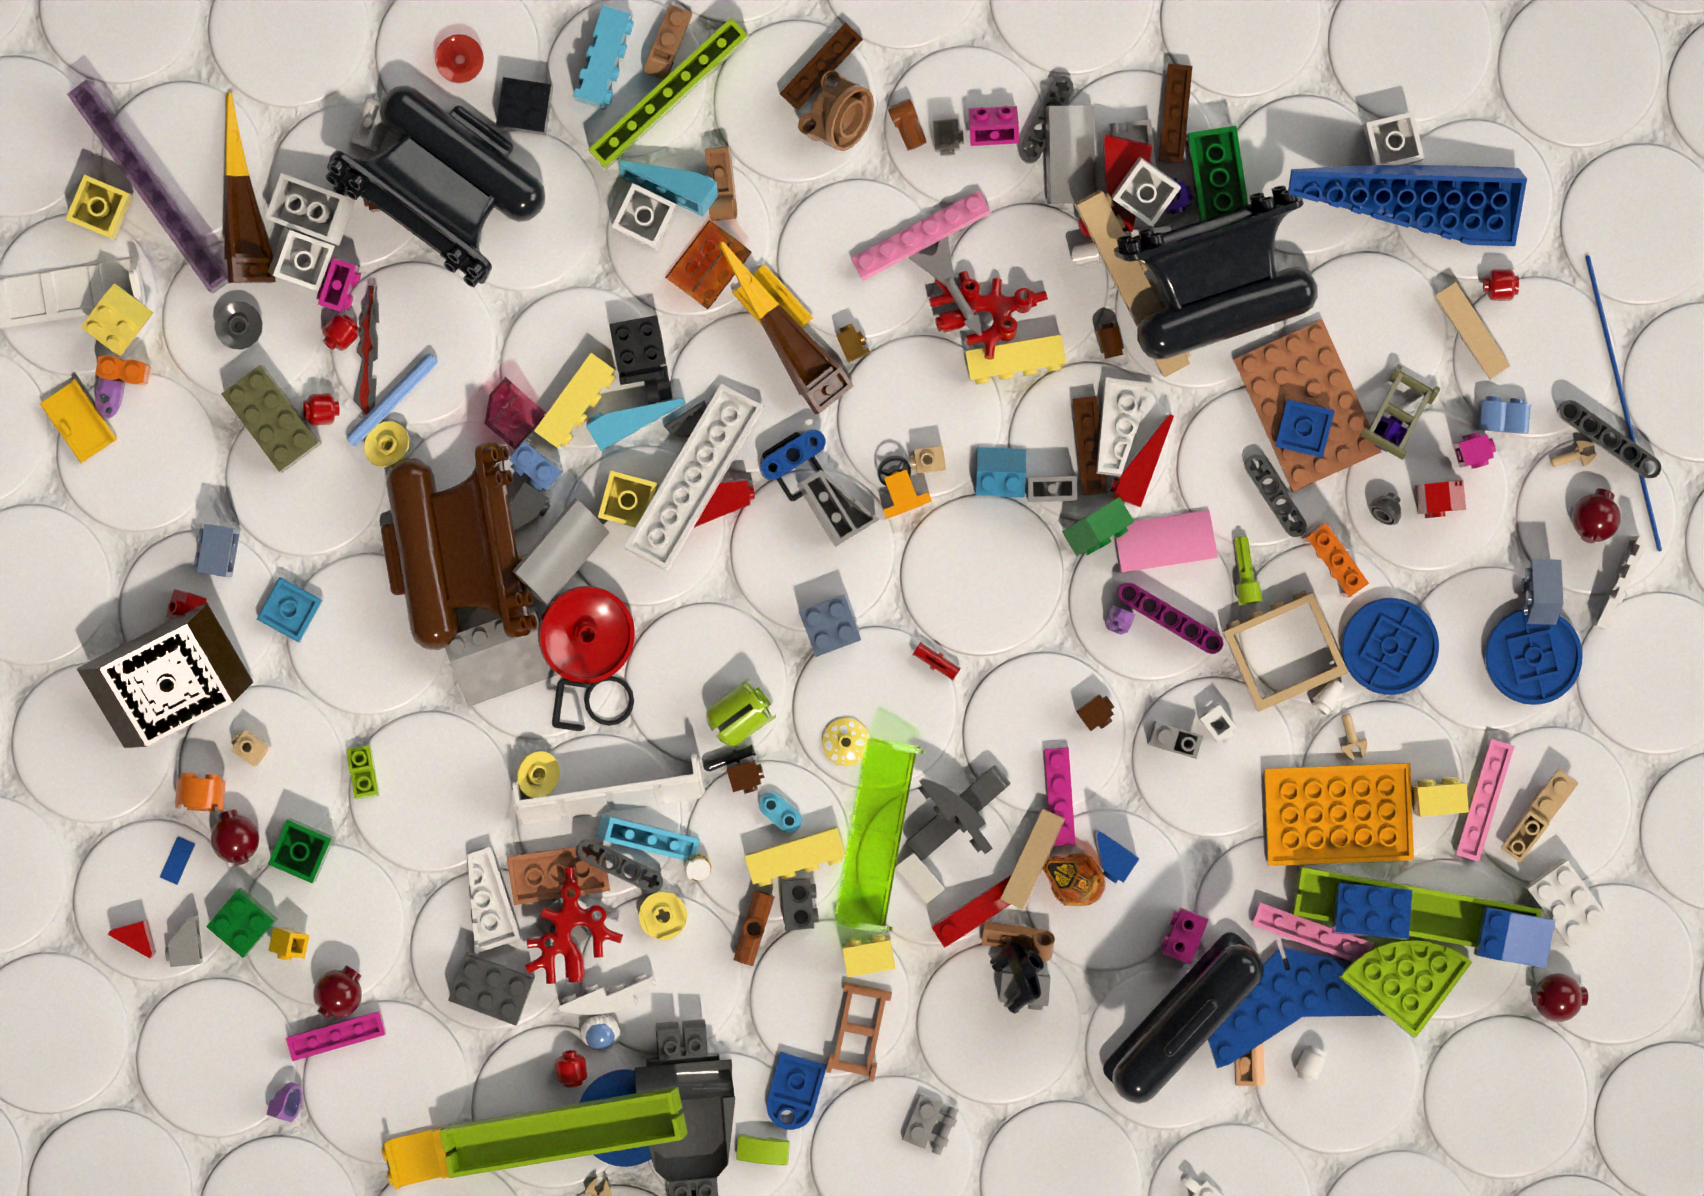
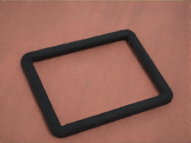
(771, 467)

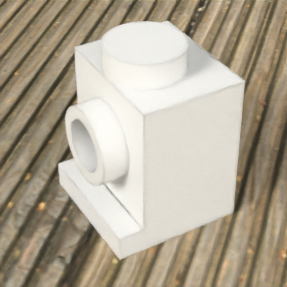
(1214, 714)

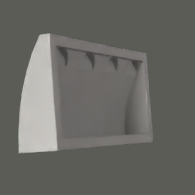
(1069, 153)
(560, 552)

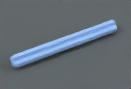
(392, 399)

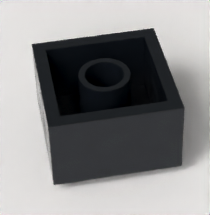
(524, 106)

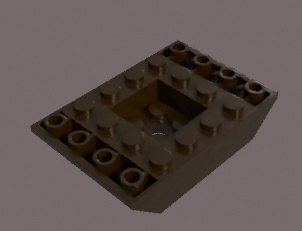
(188, 652)

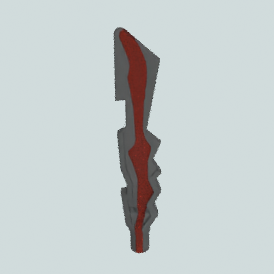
(368, 351)

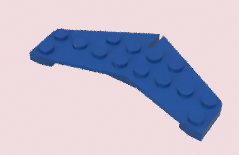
(1282, 998)

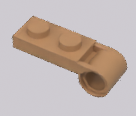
(667, 42)
(721, 171)
(1030, 939)

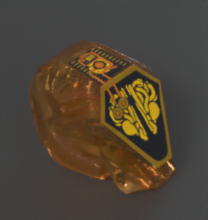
(1075, 879)

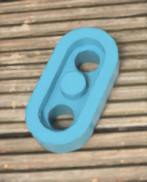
(780, 812)

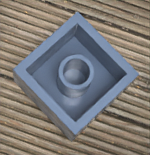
(217, 550)
(1543, 591)
(830, 625)

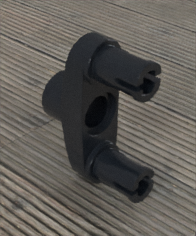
(1025, 970)

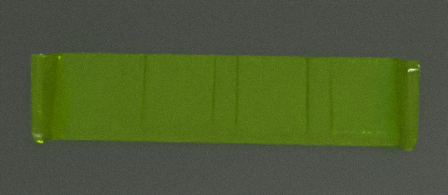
(876, 834)

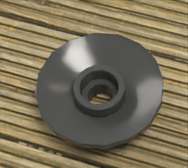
(226, 325)

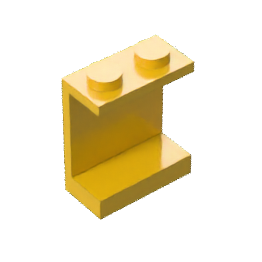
(415, 1158)

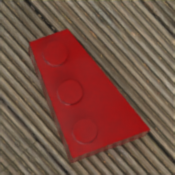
(1439, 497)

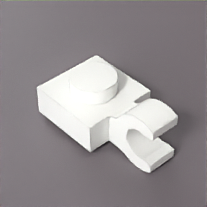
(1204, 1189)

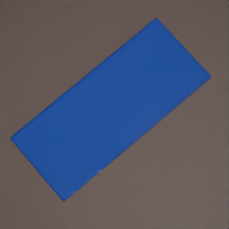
(177, 860)

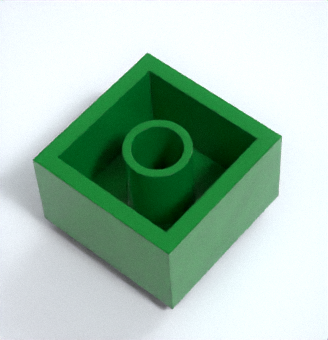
(301, 850)
(241, 922)

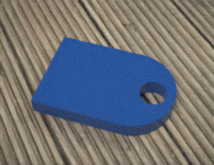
(795, 1089)

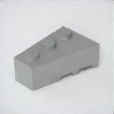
(835, 508)

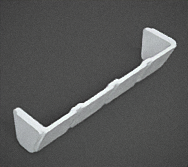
(65, 291)
(614, 797)

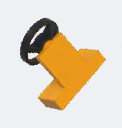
(900, 487)

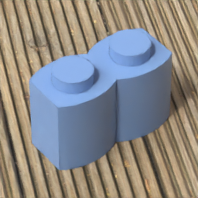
(1504, 416)

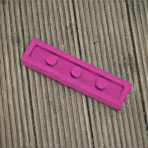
(1060, 792)
(336, 1036)

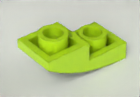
(362, 772)
(763, 1151)

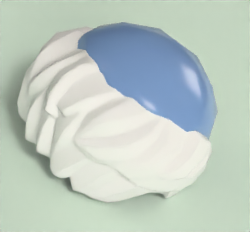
(600, 1032)

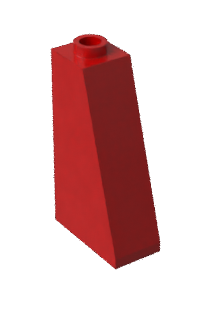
(1118, 159)
(727, 499)

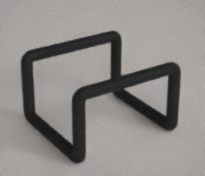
(558, 704)

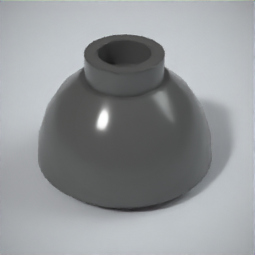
(1386, 509)

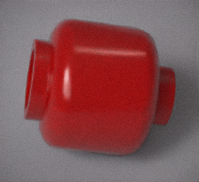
(1501, 285)
(340, 332)
(320, 409)
(571, 1069)

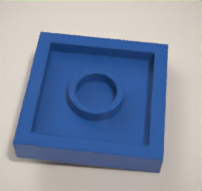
(1304, 428)

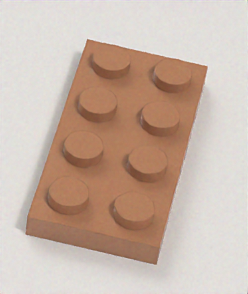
(540, 874)

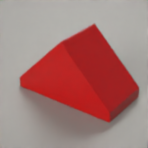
(136, 937)

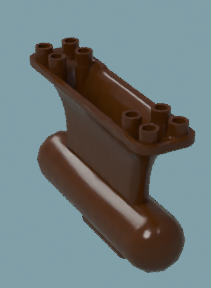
(454, 548)

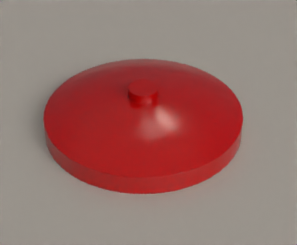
(586, 634)

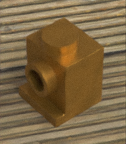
(851, 343)

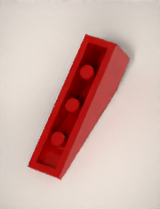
(1137, 476)
(971, 914)

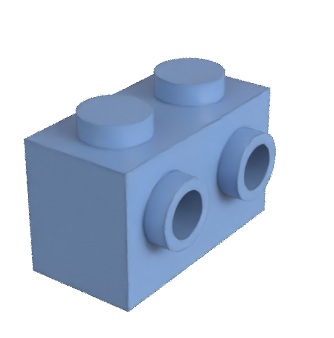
(536, 466)

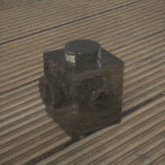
(947, 137)

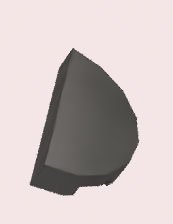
(685, 423)

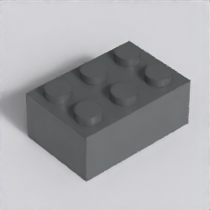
(491, 989)

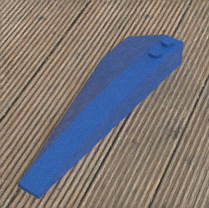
(1449, 201)

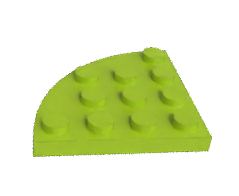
(1407, 980)

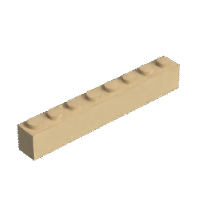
(1128, 277)

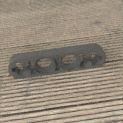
(1040, 119)
(1277, 494)
(618, 868)

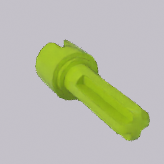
(1247, 589)

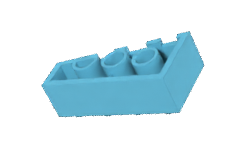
(603, 57)

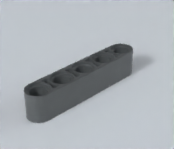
(1621, 441)
(939, 830)

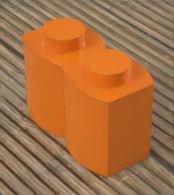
(117, 369)

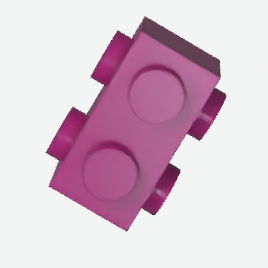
(993, 125)
(338, 285)
(1474, 450)
(1188, 936)

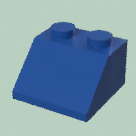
(1114, 858)

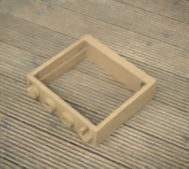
(1257, 618)

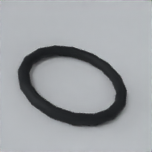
(611, 722)

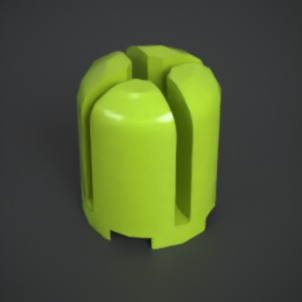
(733, 703)

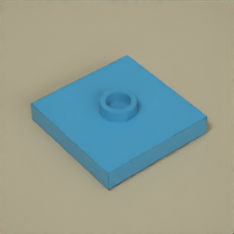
(289, 609)

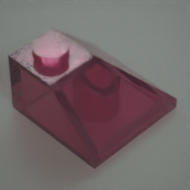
(512, 413)

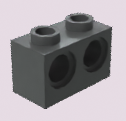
(792, 904)

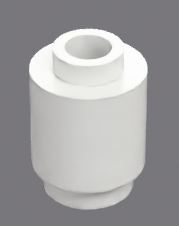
(1310, 1064)

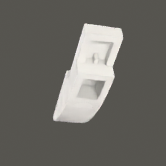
(598, 1001)

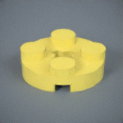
(675, 921)

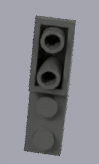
(950, 805)

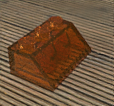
(703, 267)

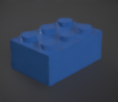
(1372, 911)

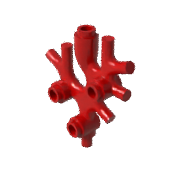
(994, 302)
(565, 920)

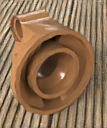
(838, 113)

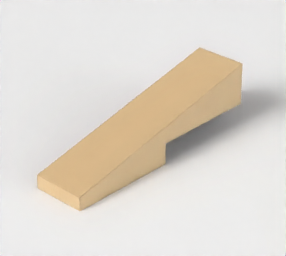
(1472, 330)
(1033, 859)

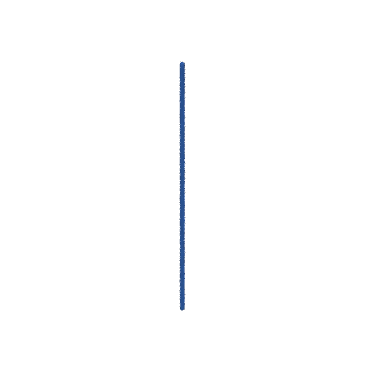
(1622, 397)

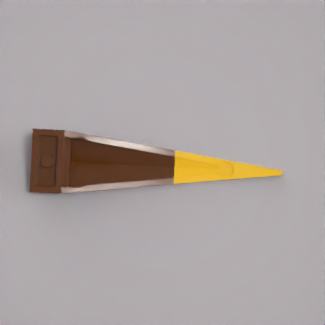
(245, 237)
(808, 364)

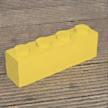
(1016, 357)
(575, 400)
(795, 856)

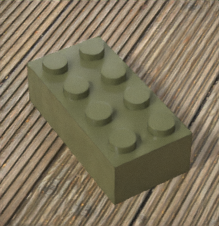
(271, 418)

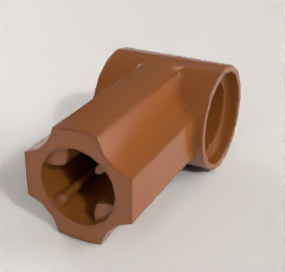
(906, 121)

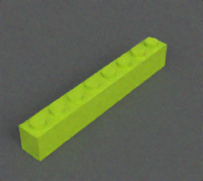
(668, 93)

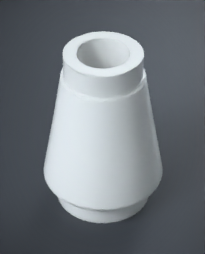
(1327, 698)

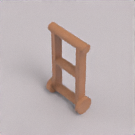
(870, 1069)

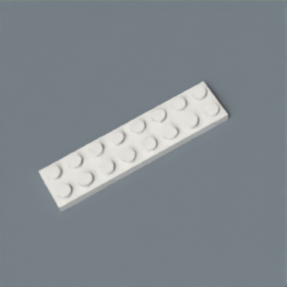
(694, 477)

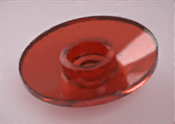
(452, 48)

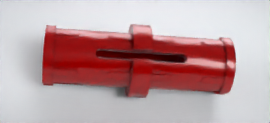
(936, 661)

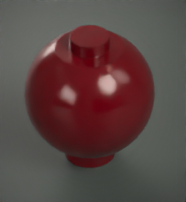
(1596, 516)
(234, 838)
(338, 993)
(1559, 997)

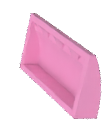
(1167, 541)

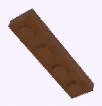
(825, 60)
(1175, 113)
(1087, 436)

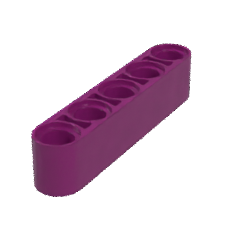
(1181, 622)

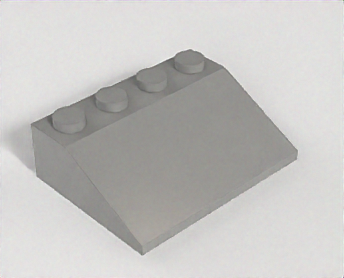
(495, 664)

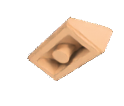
(1250, 1068)

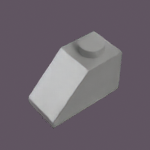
(185, 945)

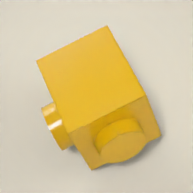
(288, 943)

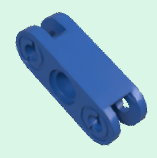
(804, 449)

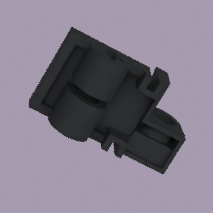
(640, 353)

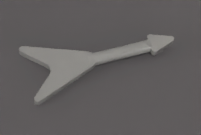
(941, 269)

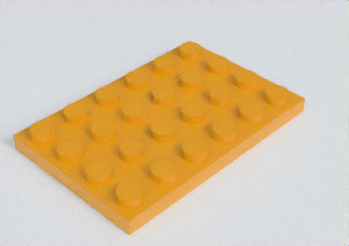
(1338, 814)

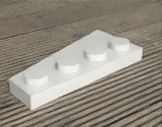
(1120, 417)
(1619, 582)
(490, 906)

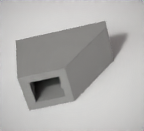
(1175, 740)

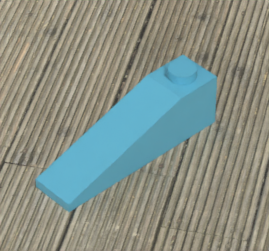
(678, 186)
(617, 425)
(646, 837)

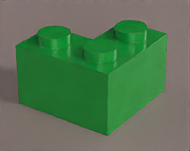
(1095, 529)

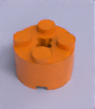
(200, 793)

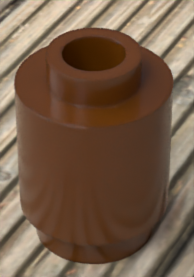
(1110, 340)

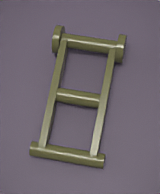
(1429, 396)

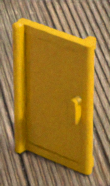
(779, 293)
(78, 418)

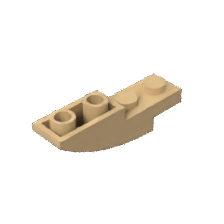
(1538, 815)

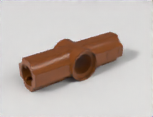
(749, 943)

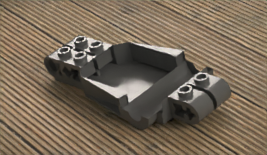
(707, 1107)

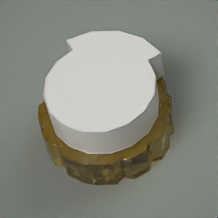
(697, 867)

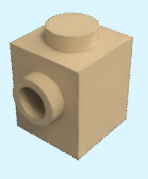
(928, 460)
(249, 747)

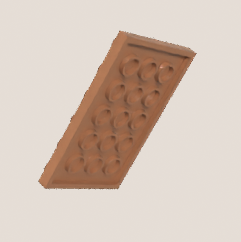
(1309, 371)

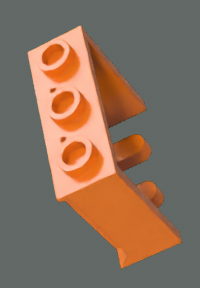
(1336, 559)

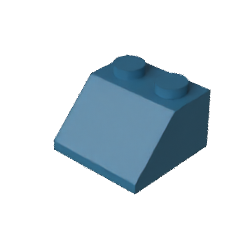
(1000, 472)

